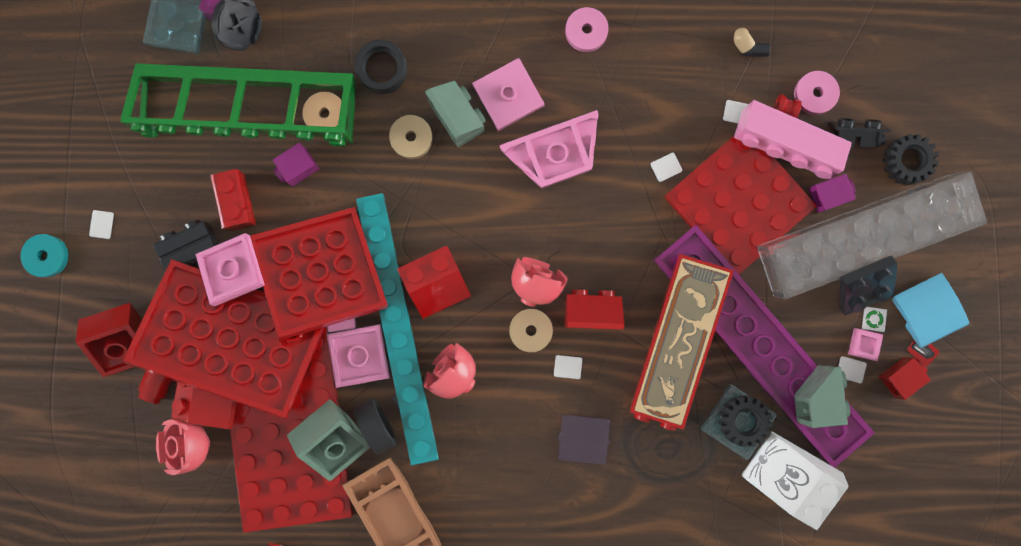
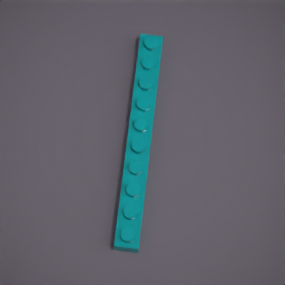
(398, 332)

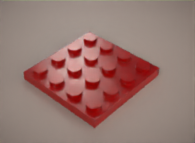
(740, 201)
(318, 273)

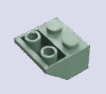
(822, 398)

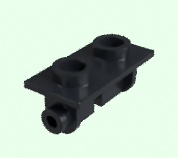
(869, 133)

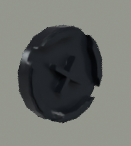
(236, 24)

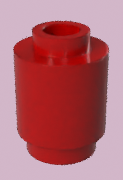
(153, 387)

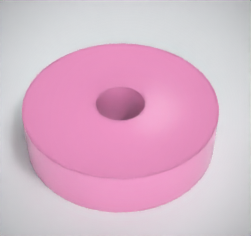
(591, 18)
(828, 90)

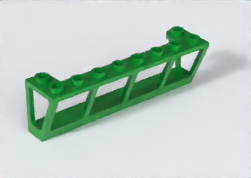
(241, 77)

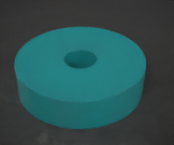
(32, 255)

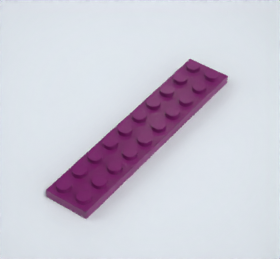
(767, 350)

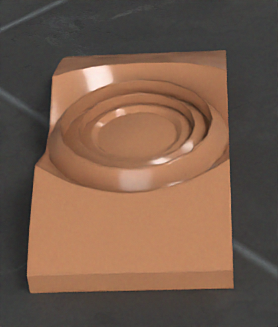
(390, 508)

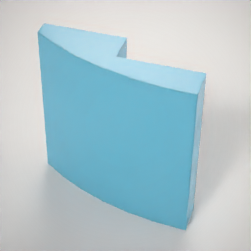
(931, 310)

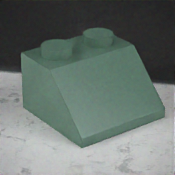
(455, 112)
(328, 440)

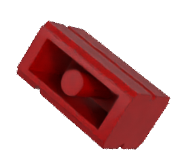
(233, 200)

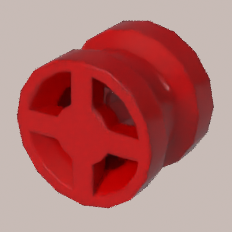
(787, 106)

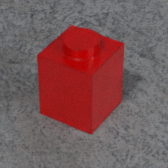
(905, 377)

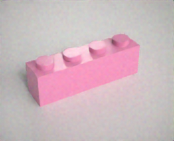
(792, 140)

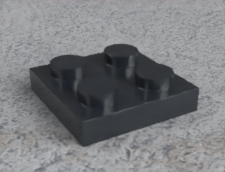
(867, 285)

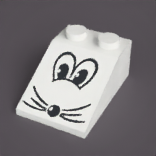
(796, 480)

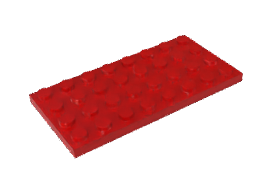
(271, 480)

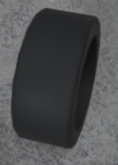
(381, 46)
(375, 426)

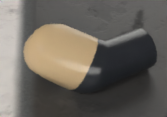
(748, 46)

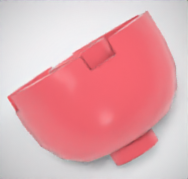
(536, 282)
(452, 374)
(181, 446)

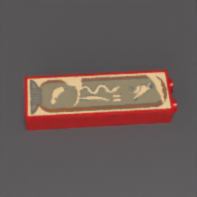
(680, 342)

